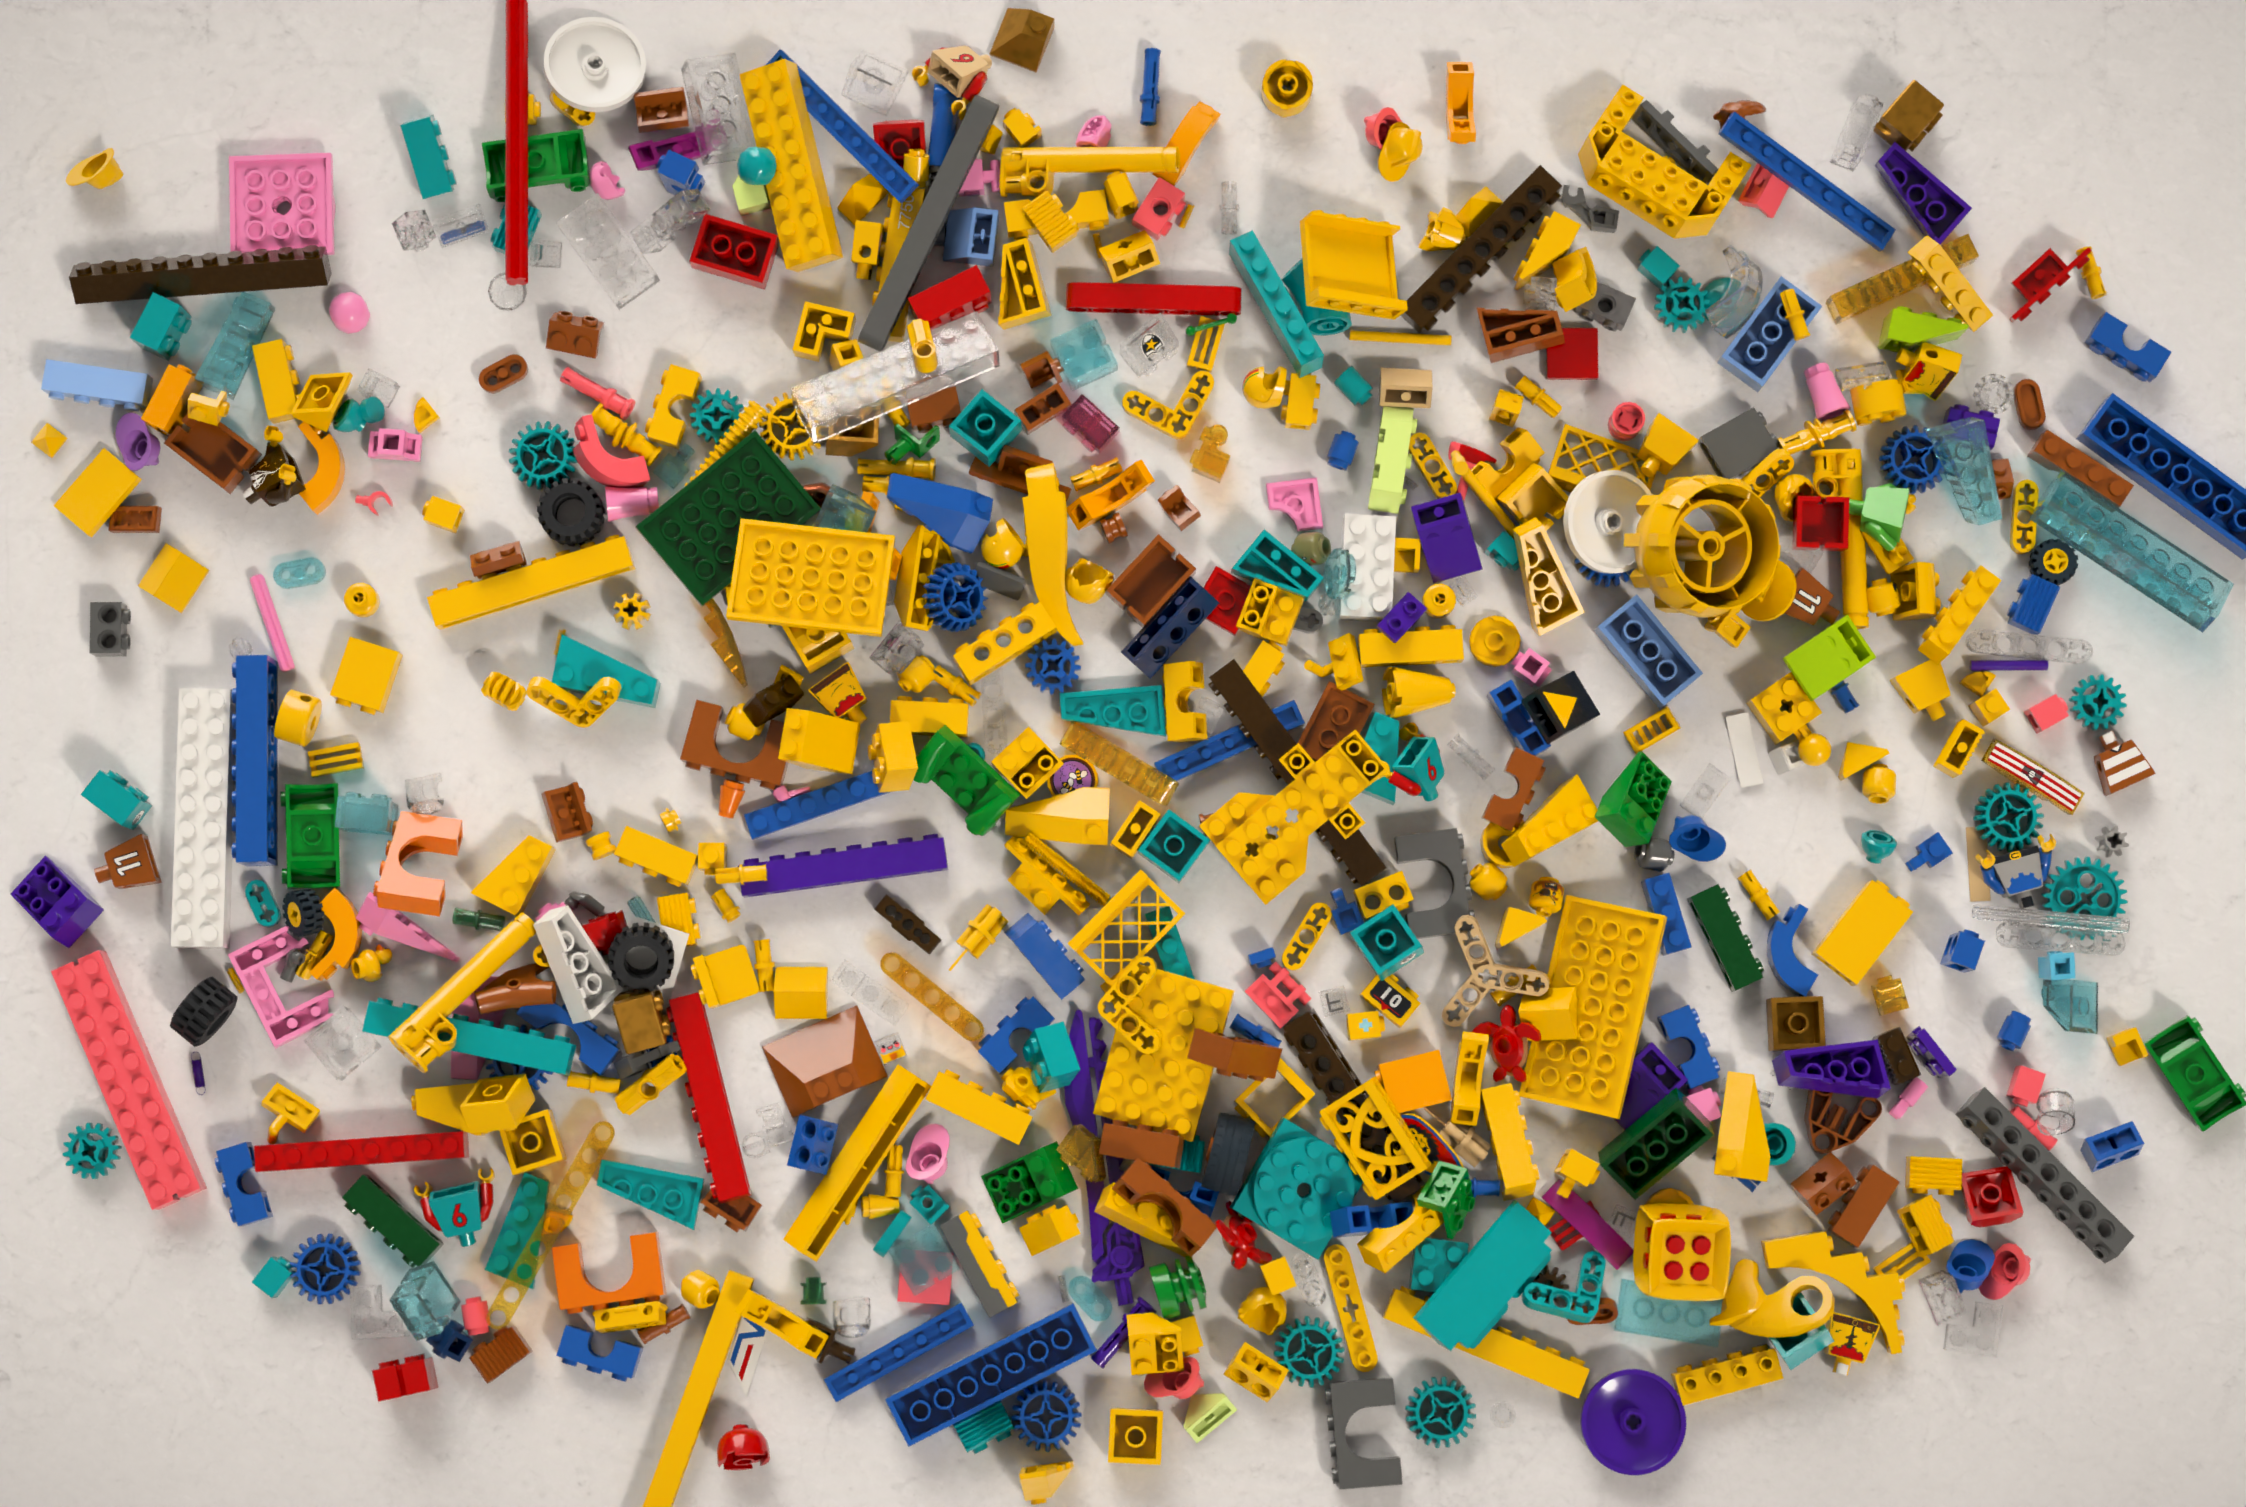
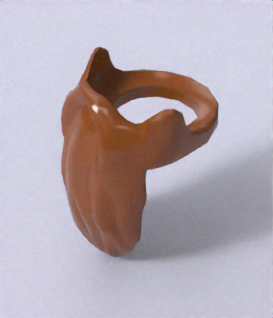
(1742, 107)

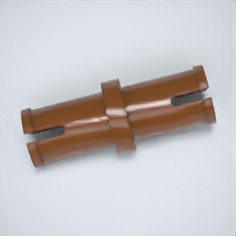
(673, 1318)

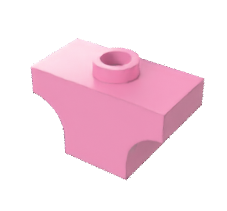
(395, 445)

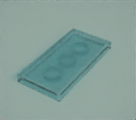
(1666, 1318)

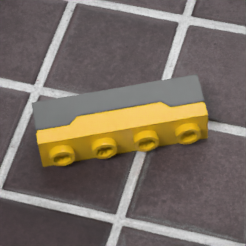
(979, 1264)

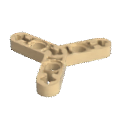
(1476, 981)

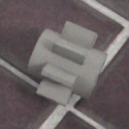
(2106, 845)

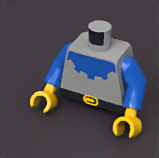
(2018, 871)

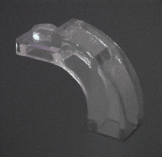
(1741, 297)

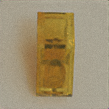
(1082, 1149)

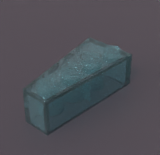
(233, 349)
(1968, 467)

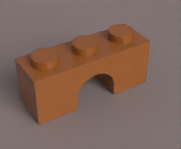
(1525, 770)

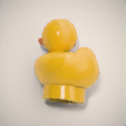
(368, 963)

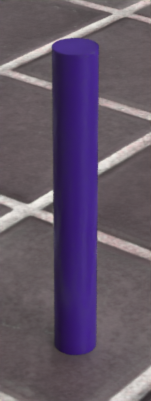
(1989, 665)

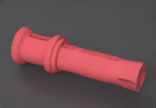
(607, 397)

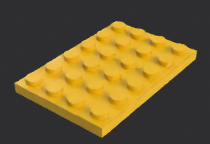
(810, 577)
(1165, 1085)

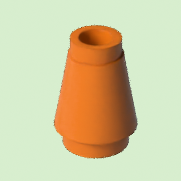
(730, 797)

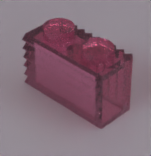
(1089, 424)

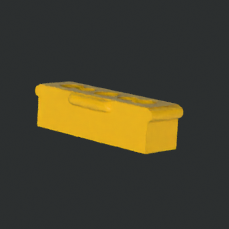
(630, 1317)

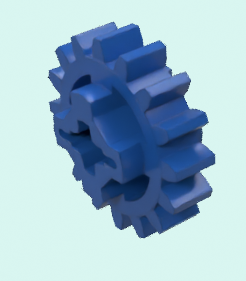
(1060, 675)

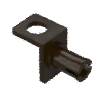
(832, 1346)

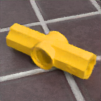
(660, 1076)

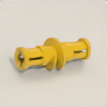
(1818, 433)
(625, 434)

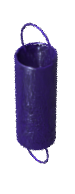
(198, 1073)

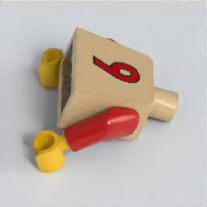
(957, 70)

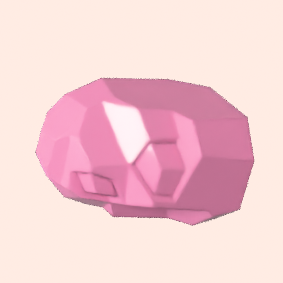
(1095, 133)

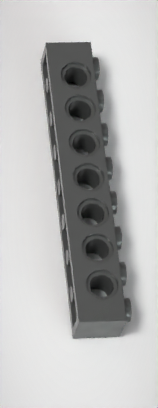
(2057, 1177)

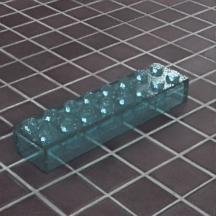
(2132, 551)

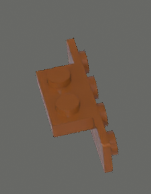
(1011, 470)

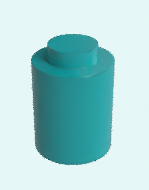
(1354, 386)

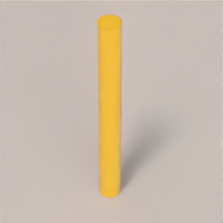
(1395, 337)

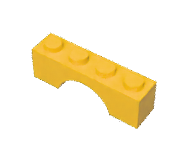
(1088, 212)
(1387, 1246)

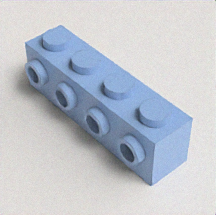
(97, 384)

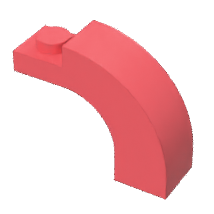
(602, 465)

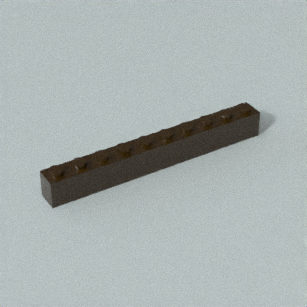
(200, 274)
(1274, 742)

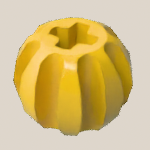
(626, 606)

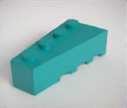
(582, 667)

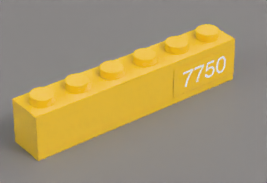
(897, 229)

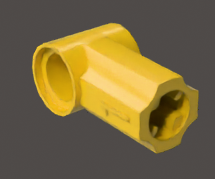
(922, 346)

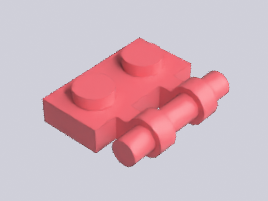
(1272, 1000)

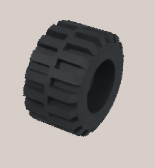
(559, 494)
(641, 978)
(203, 1011)

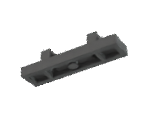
(1674, 142)

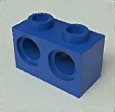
(1962, 951)
(812, 1144)
(2112, 1146)

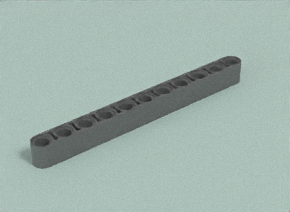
(928, 223)

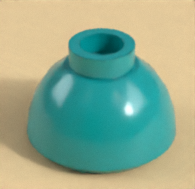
(349, 417)
(1877, 845)

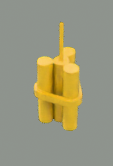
(981, 932)

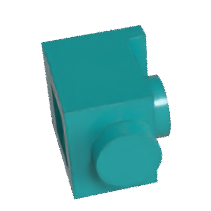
(1504, 551)
(938, 1207)

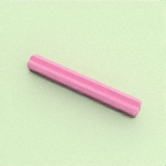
(272, 623)

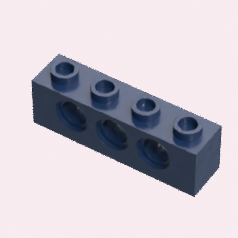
(1170, 627)

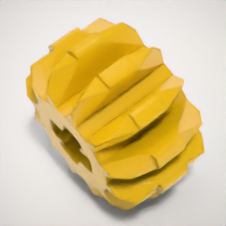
(503, 691)

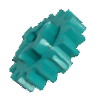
(1674, 298)
(705, 415)
(2108, 703)
(98, 1161)

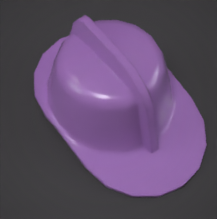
(136, 443)

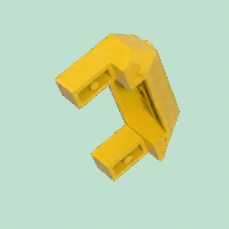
(1649, 182)

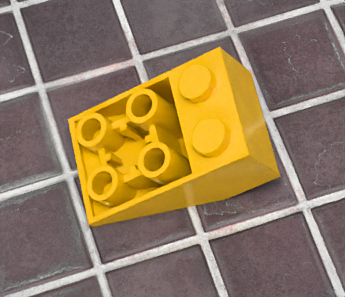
(1554, 242)

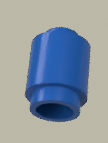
(1342, 450)
(2014, 1031)

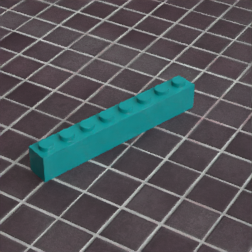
(482, 1038)

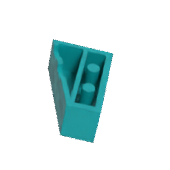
(428, 156)
(1277, 565)

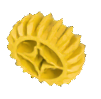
(789, 438)

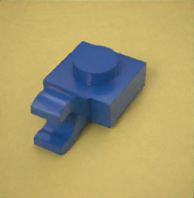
(1931, 852)
(1346, 915)

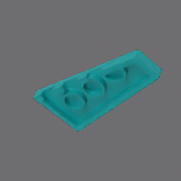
(1121, 708)
(661, 1191)
(518, 1226)

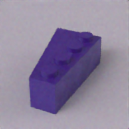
(1922, 194)
(1838, 1068)

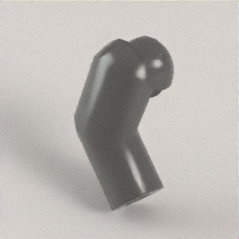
(586, 901)
(293, 960)

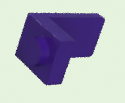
(1401, 617)

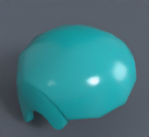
(756, 166)

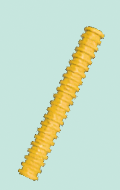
(737, 432)

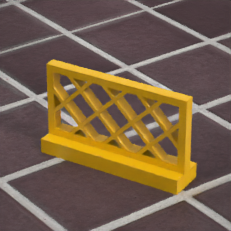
(1568, 479)
(1108, 914)

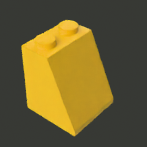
(819, 741)

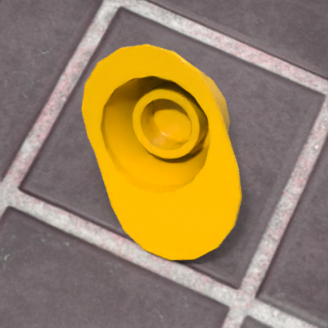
(1398, 151)
(97, 171)

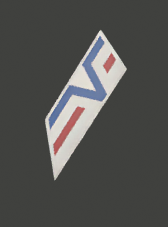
(746, 1352)

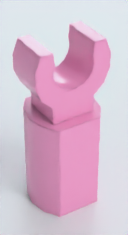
(1908, 1097)

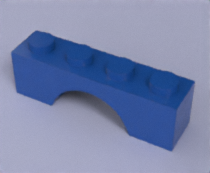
(596, 1050)

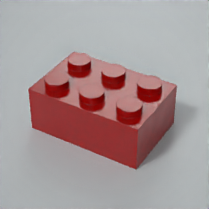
(734, 251)
(952, 298)

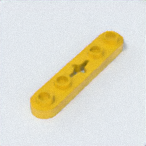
(1356, 1333)

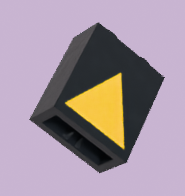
(1560, 707)

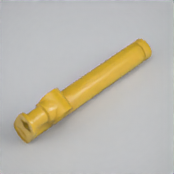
(1027, 165)
(1843, 474)
(418, 1034)

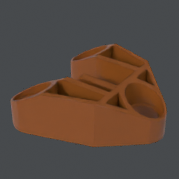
(1855, 1126)

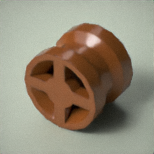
(1113, 528)

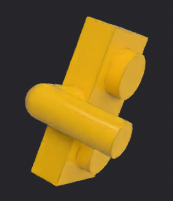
(1344, 663)
(289, 1109)

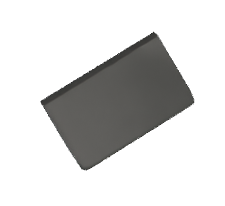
(1000, 581)

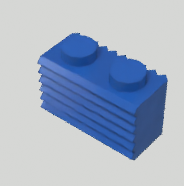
(2033, 604)

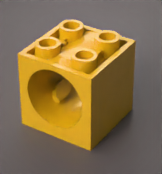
(818, 646)

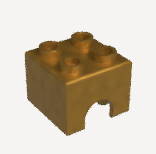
(1909, 116)
(641, 1019)

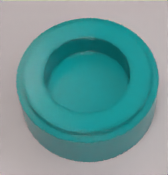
(372, 410)

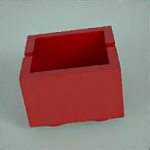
(1820, 523)
(409, 1378)

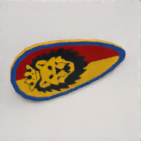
(1431, 1142)

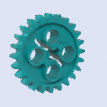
(2070, 880)

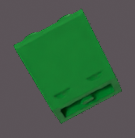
(1634, 802)
(1029, 1182)

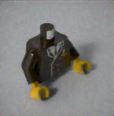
(276, 475)

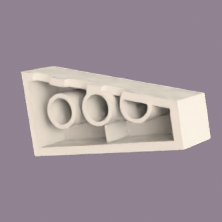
(576, 965)

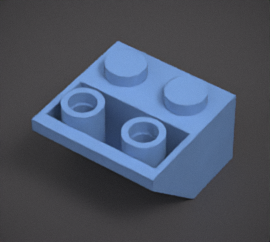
(971, 236)

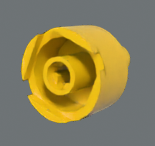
(1286, 102)
(1878, 401)

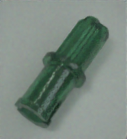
(478, 919)

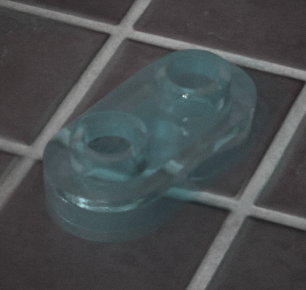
(298, 573)
(1091, 1297)

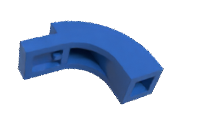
(1781, 957)

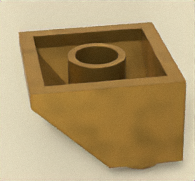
(1023, 38)
(854, 440)

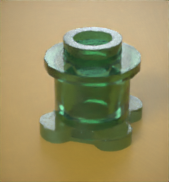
(813, 1291)

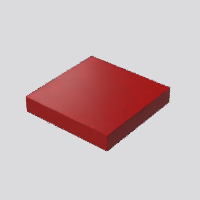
(1576, 357)
(1231, 595)

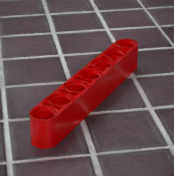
(1153, 299)

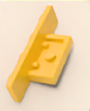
(1041, 882)

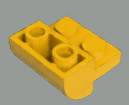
(1269, 612)

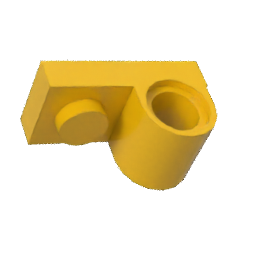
(1506, 408)

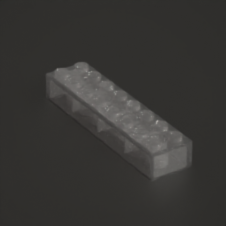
(891, 379)

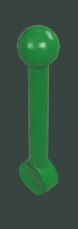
(1231, 319)

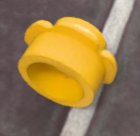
(670, 820)

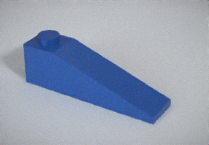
(950, 511)

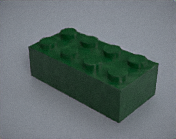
(1655, 1143)

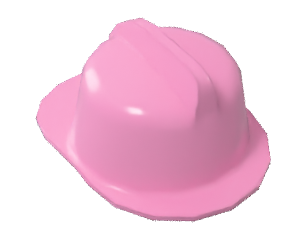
(928, 1153)

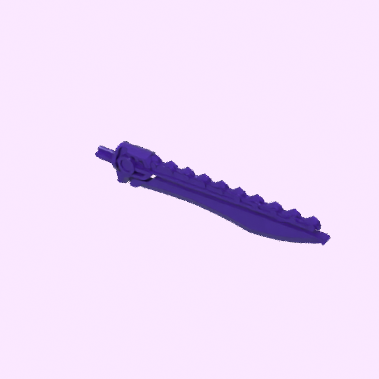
(1123, 1245)

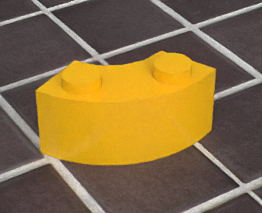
(1575, 279)

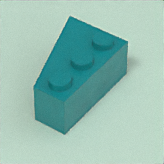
(1383, 740)

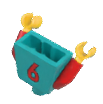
(1418, 766)
(458, 1208)

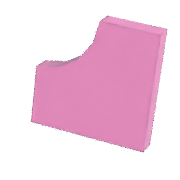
(1298, 500)

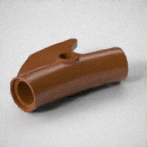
(516, 989)

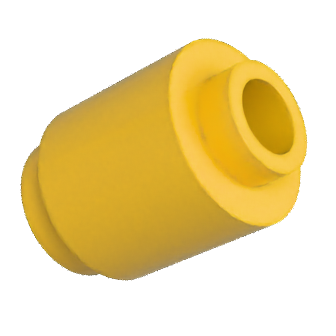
(917, 166)

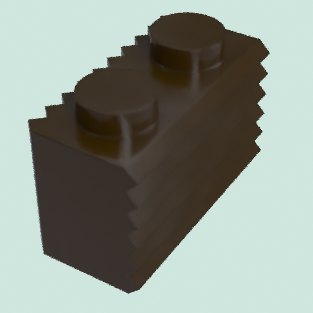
(773, 701)
(1897, 1056)

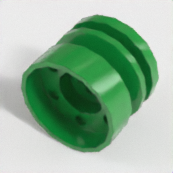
(1178, 1287)

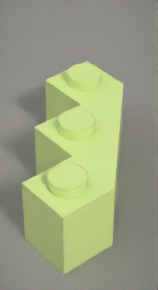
(1392, 459)

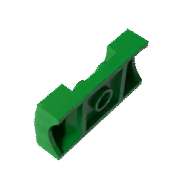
(551, 160)
(965, 780)
(311, 836)
(2195, 1072)

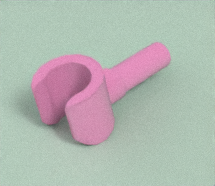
(781, 793)

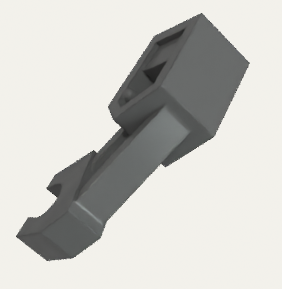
(1578, 206)
(639, 1061)

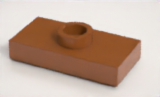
(136, 519)

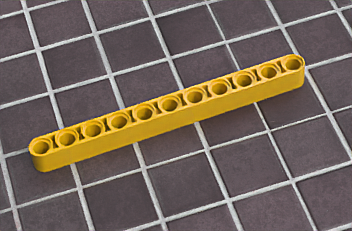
(698, 1392)

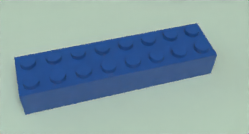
(2169, 471)
(255, 760)
(991, 1374)

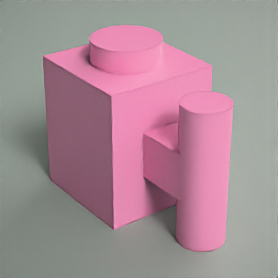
(977, 177)

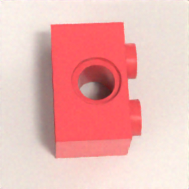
(1160, 194)

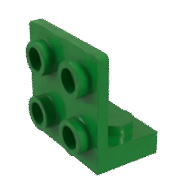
(1449, 1193)

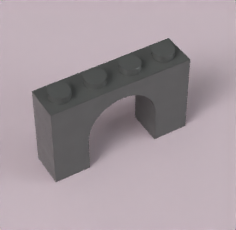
(1443, 848)
(1345, 1400)

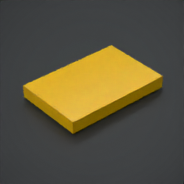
(97, 492)

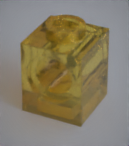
(1889, 995)

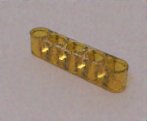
(1119, 763)
(926, 985)

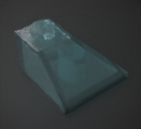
(844, 511)
(2072, 1004)

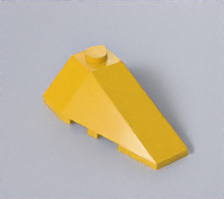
(1066, 817)
(1742, 1134)
(1043, 1480)

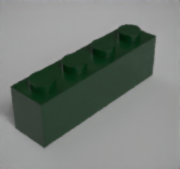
(1725, 937)
(392, 1221)

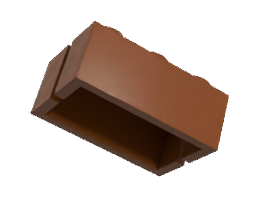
(214, 451)
(1150, 581)

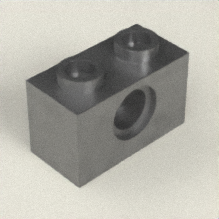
(1619, 303)

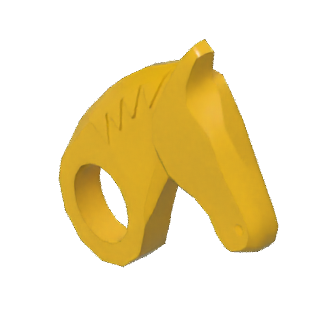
(1773, 1316)

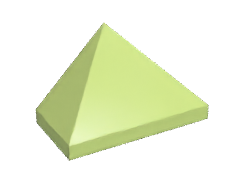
(1206, 1413)

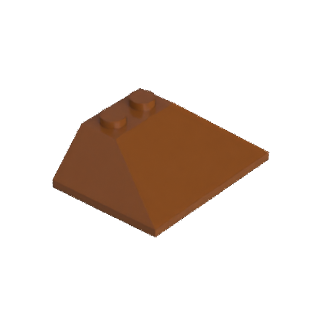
(824, 1061)

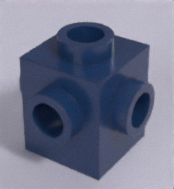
(451, 1341)

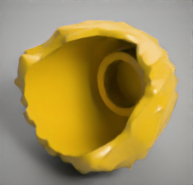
(1788, 489)
(1087, 581)
(1263, 1310)

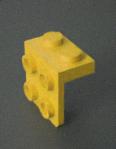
(725, 976)

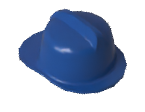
(1696, 839)
(1970, 1264)

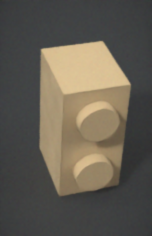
(1405, 388)

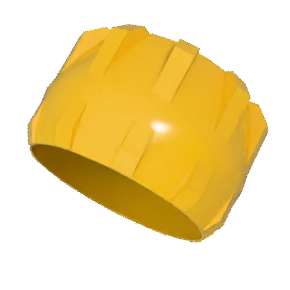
(1741, 544)

